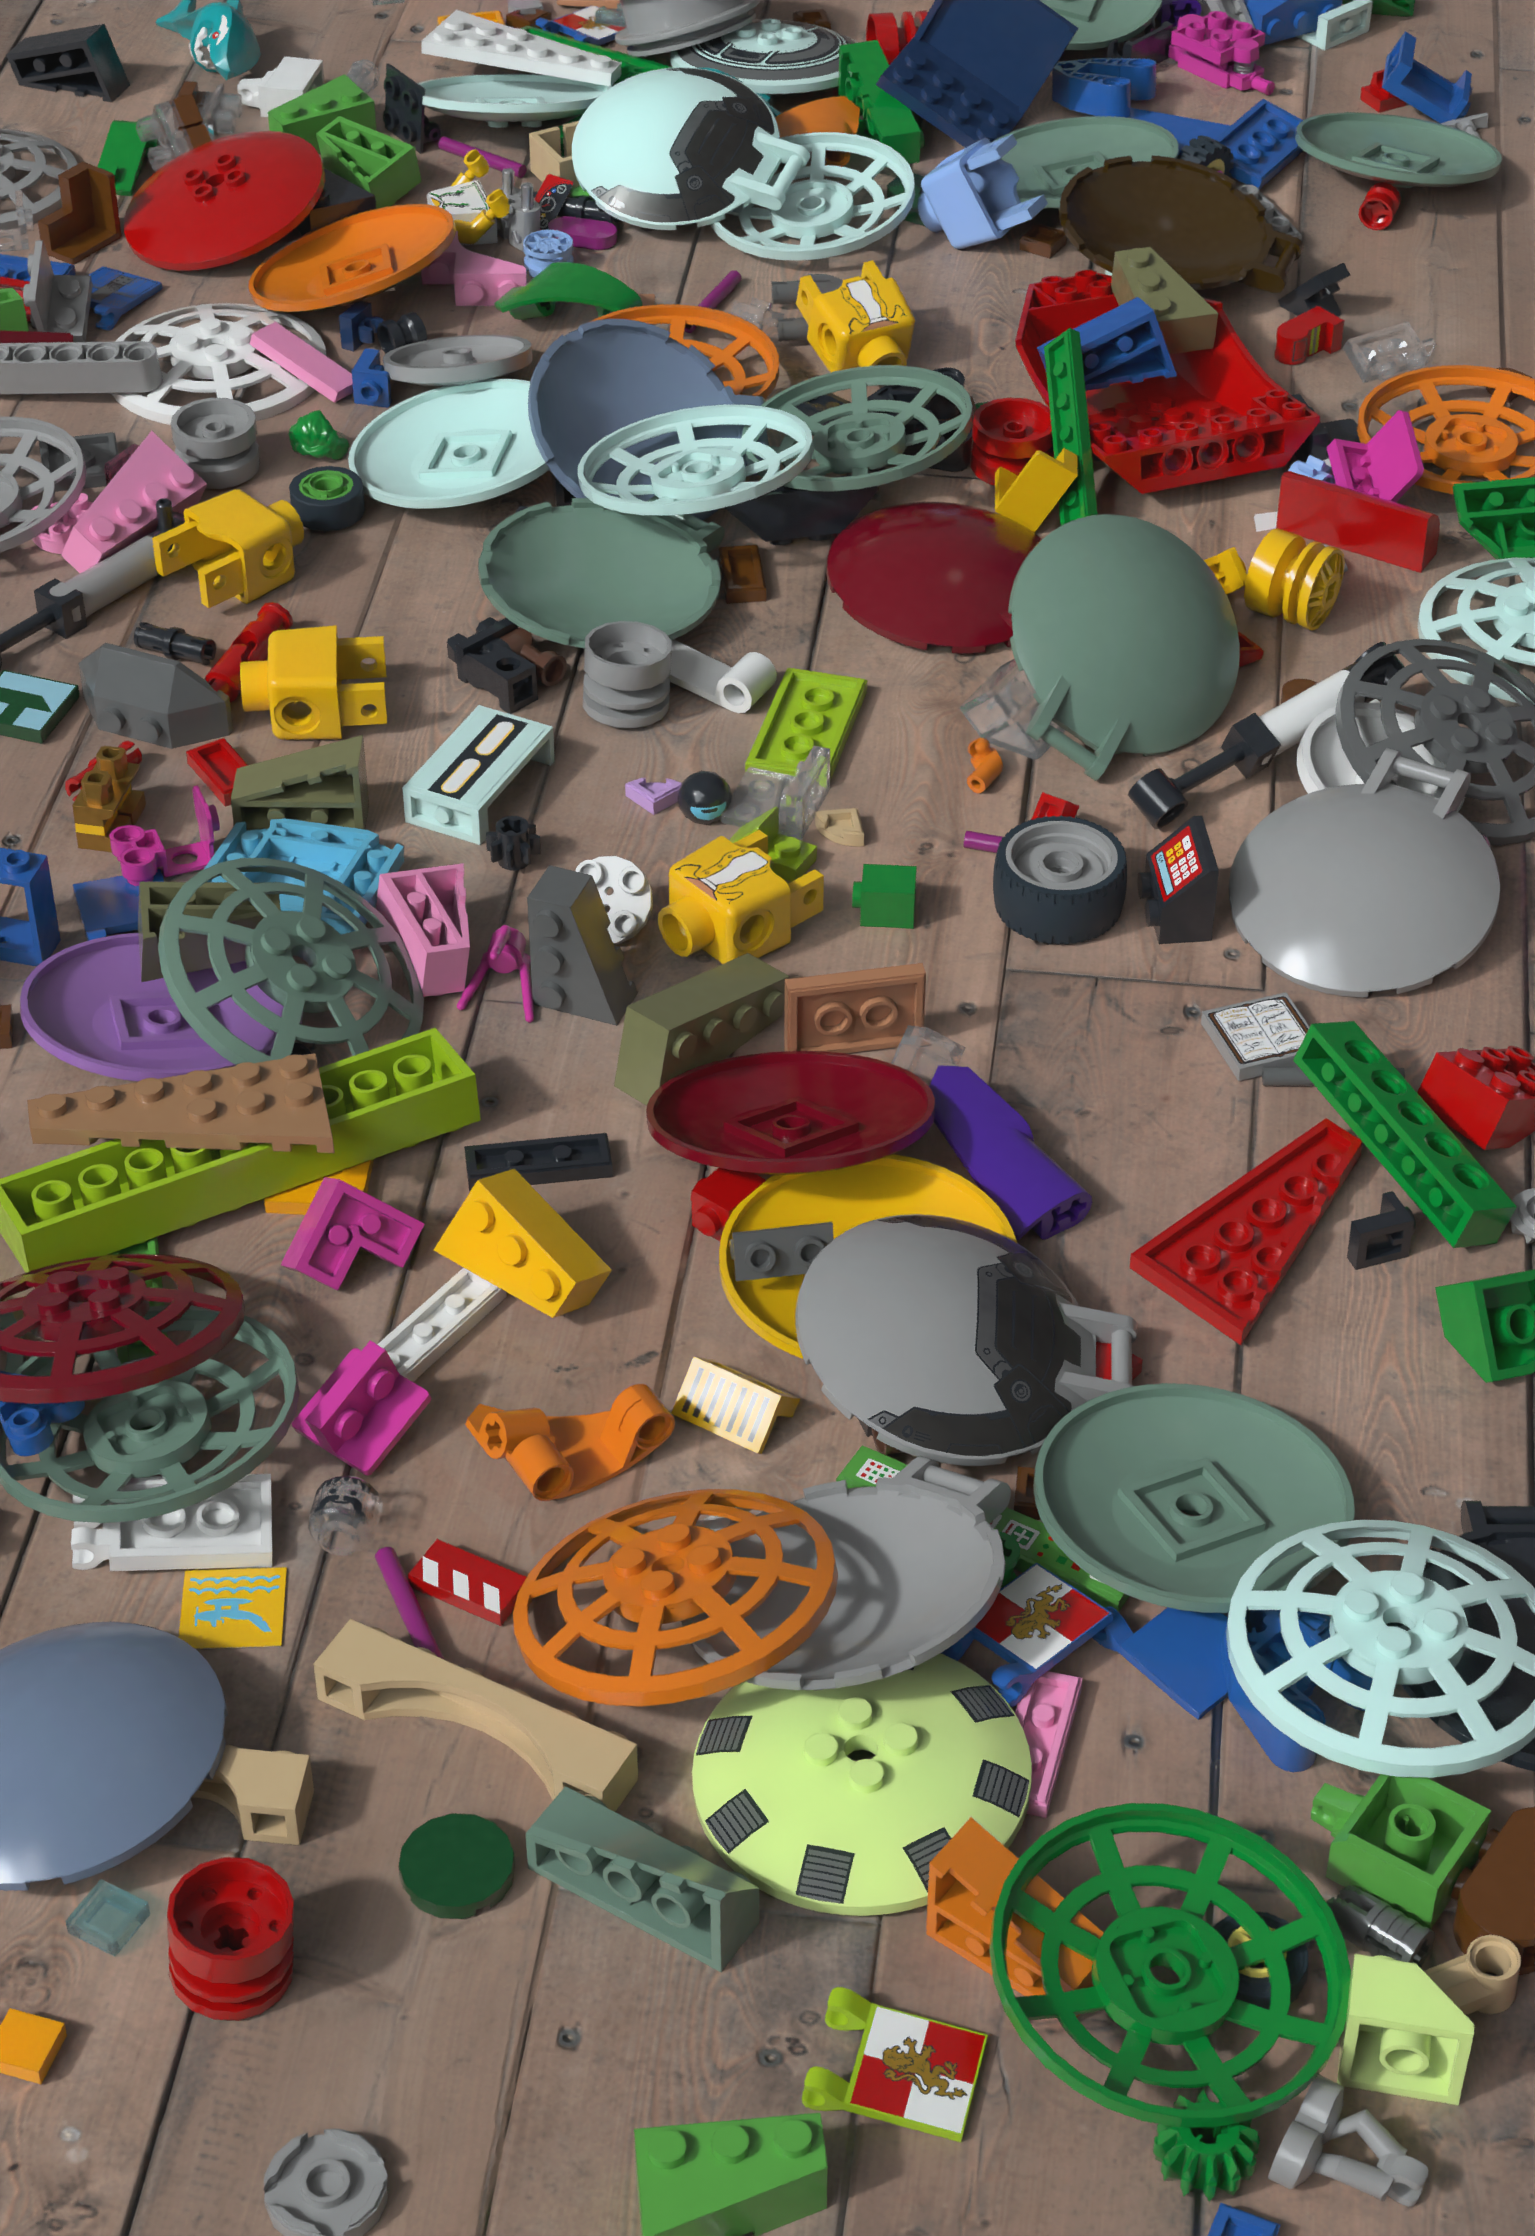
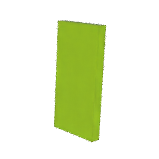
(807, 713)

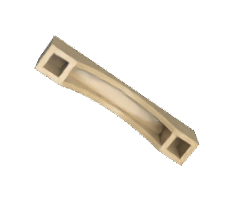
(385, 1677)

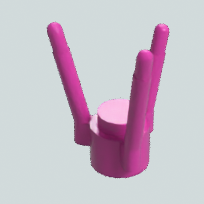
(504, 956)

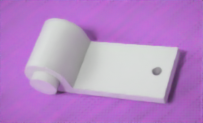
(730, 687)

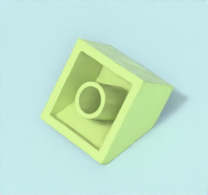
(1402, 2033)

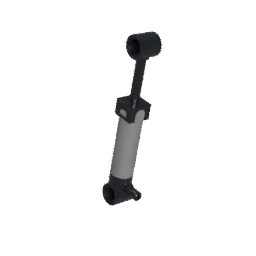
(67, 604)

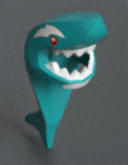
(221, 30)

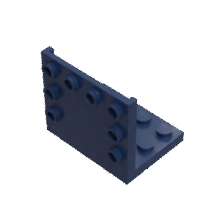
(978, 65)

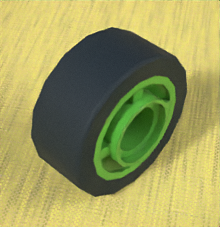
(327, 498)

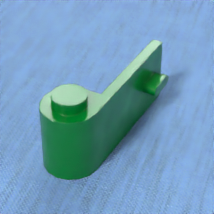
(124, 155)

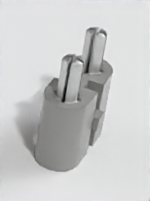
(523, 212)

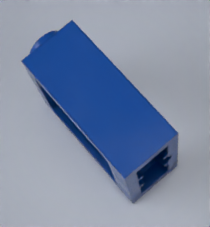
(34, 939)

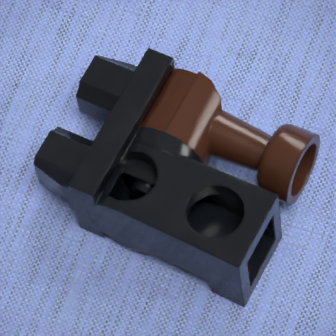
(505, 663)

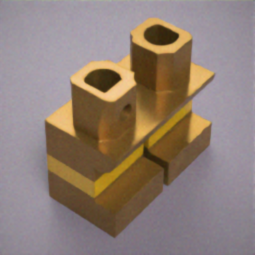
(106, 799)

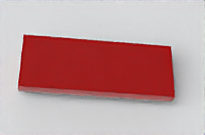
(1357, 522)

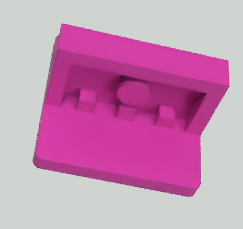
(362, 1409)

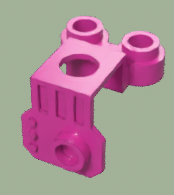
(143, 852)

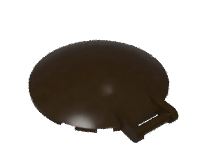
(1182, 213)

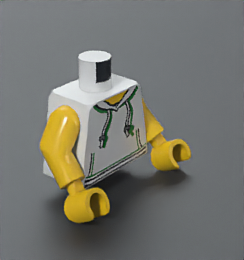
(469, 204)

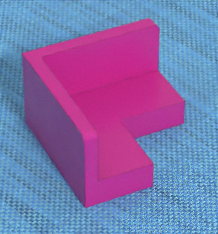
(340, 1224)

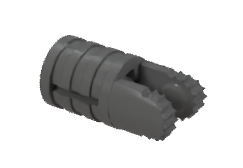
(1379, 1927)

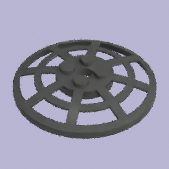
(1437, 721)

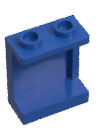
(1424, 87)

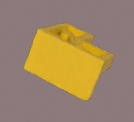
(1036, 489)

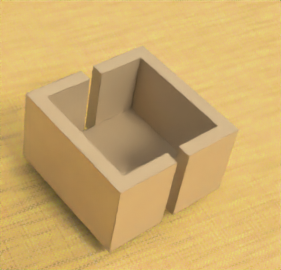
(546, 153)

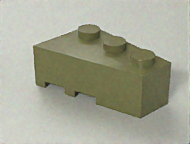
(1182, 313)

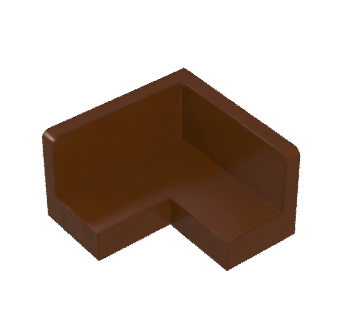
(87, 215)

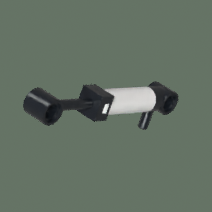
(1254, 741)

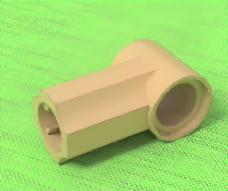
(1466, 1980)

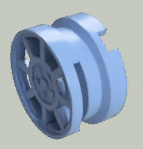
(545, 251)

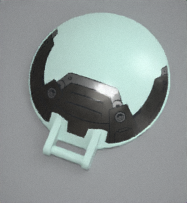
(682, 149)

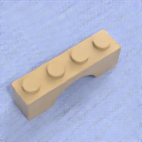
(264, 1792)

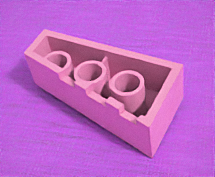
(128, 503)

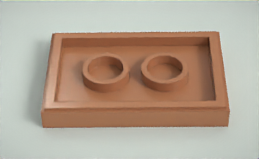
(853, 1009)

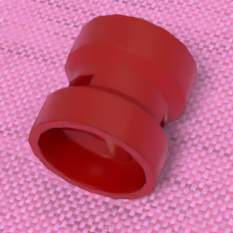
(1374, 212)

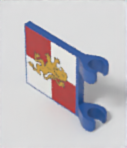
(581, 26)
(1033, 1628)

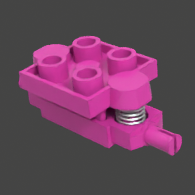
(1220, 51)

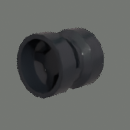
(399, 333)

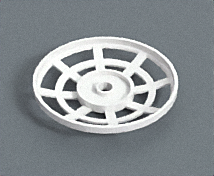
(217, 352)

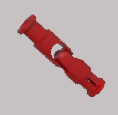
(248, 646)

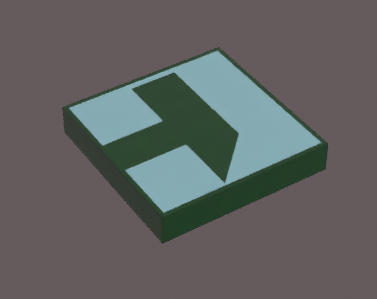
(33, 705)

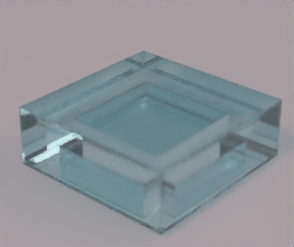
(107, 1917)

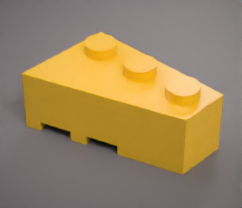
(523, 1246)

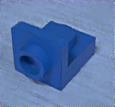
(370, 380)

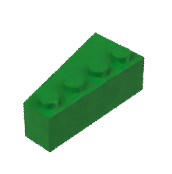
(880, 113)

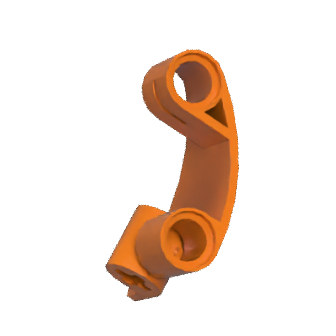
(822, 115)
(573, 1452)

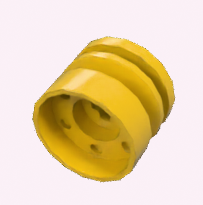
(1294, 579)

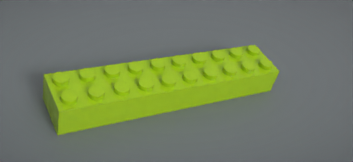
(131, 1194)

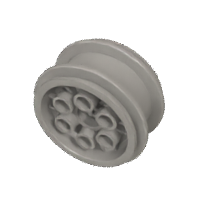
(677, 24)

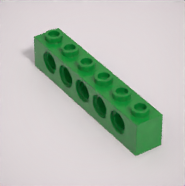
(1404, 1134)

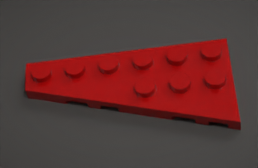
(1244, 1239)

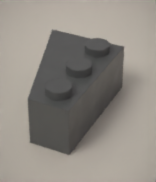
(572, 951)

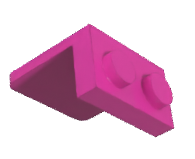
(1384, 465)

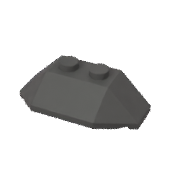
(152, 698)

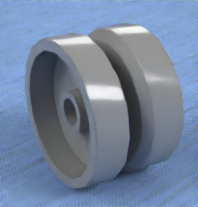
(217, 440)

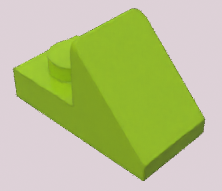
(789, 855)

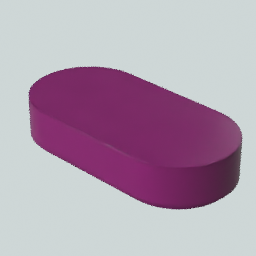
(586, 232)

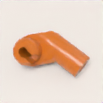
(986, 764)

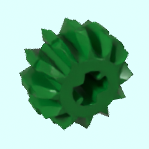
(1206, 2155)

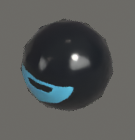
(704, 797)

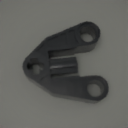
(942, 409)

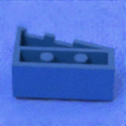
(1287, 17)
(1122, 347)

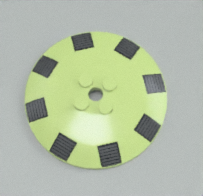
(860, 1832)

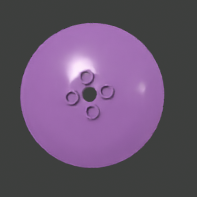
(102, 1018)

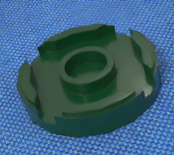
(456, 1865)

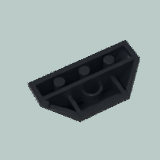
(801, 513)

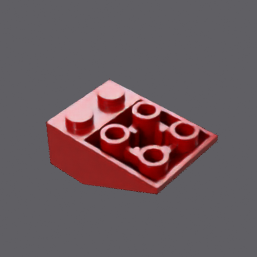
(1483, 1094)

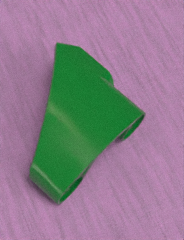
(568, 284)

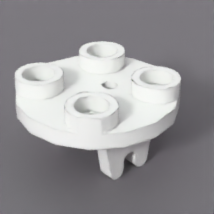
(631, 897)

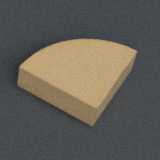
(841, 826)

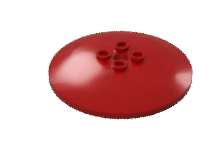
(224, 200)

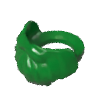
(317, 438)

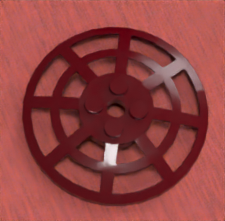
(100, 1307)

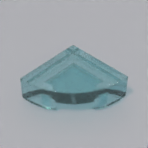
(611, 16)

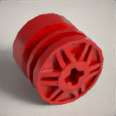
(890, 37)
(230, 1938)

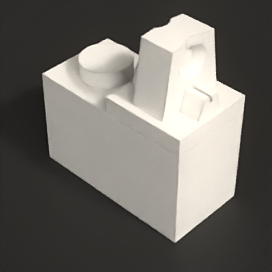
(284, 83)

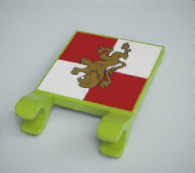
(904, 2071)

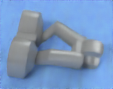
(1319, 2122)

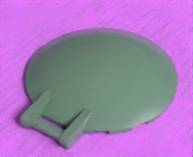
(594, 566)
(1121, 639)

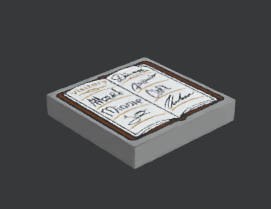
(1256, 1034)

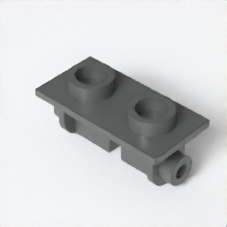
(778, 1250)

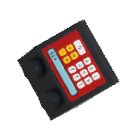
(1181, 885)

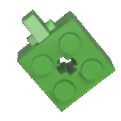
(1402, 1841)

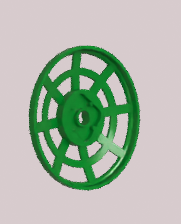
(1180, 1942)

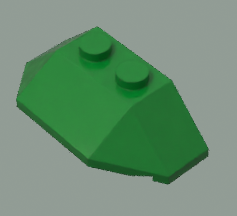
(1499, 515)

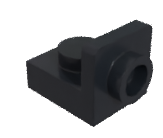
(1382, 1236)

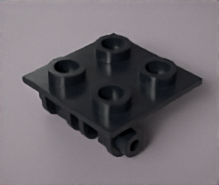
(405, 111)

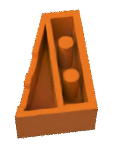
(962, 1902)

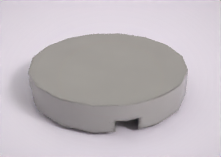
(326, 2185)

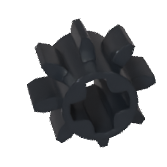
(513, 843)

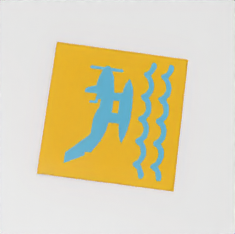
(233, 1608)

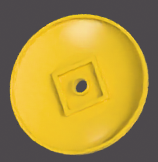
(846, 1199)

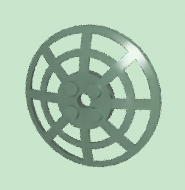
(870, 439)
(273, 968)
(179, 1432)

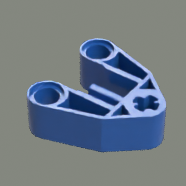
(1103, 84)
(1271, 1652)

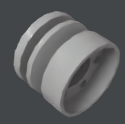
(627, 674)

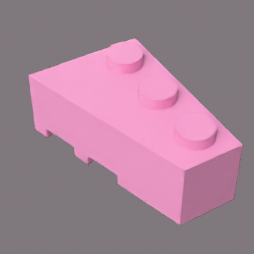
(432, 922)

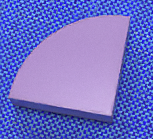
(653, 795)

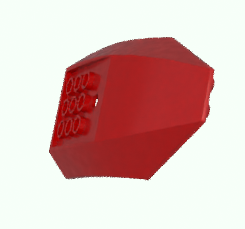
(1213, 417)

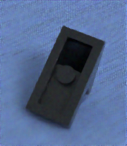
(1316, 292)

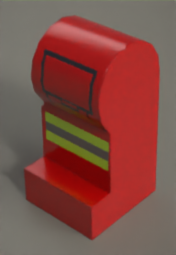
(1308, 335)

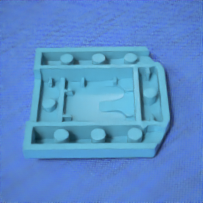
(337, 851)

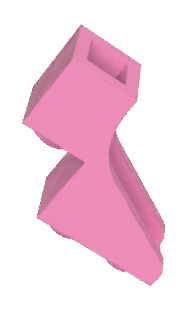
(476, 277)

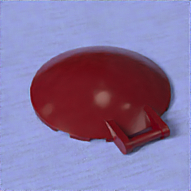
(931, 573)

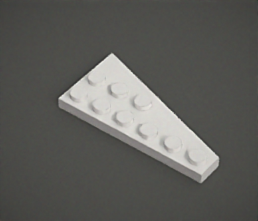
(494, 44)

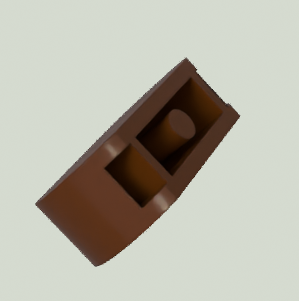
(1501, 1889)

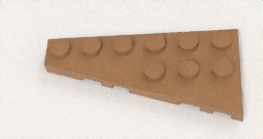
(197, 1110)

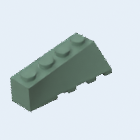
(643, 1878)

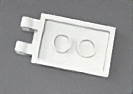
(215, 1533)

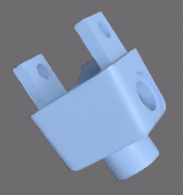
(975, 195)

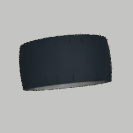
(1060, 879)

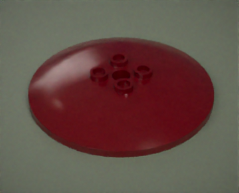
(790, 1112)

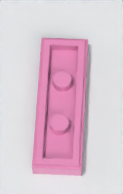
(303, 361)
(1047, 1719)

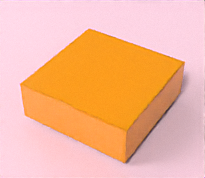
(29, 2045)

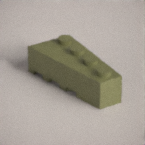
(696, 1023)

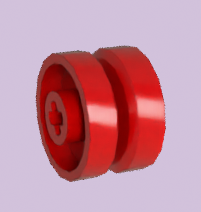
(1009, 435)

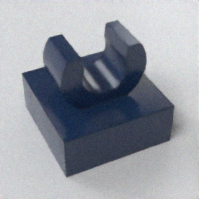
(358, 325)

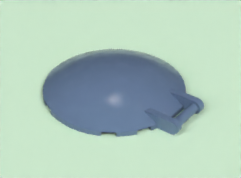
(611, 378)
(100, 1746)

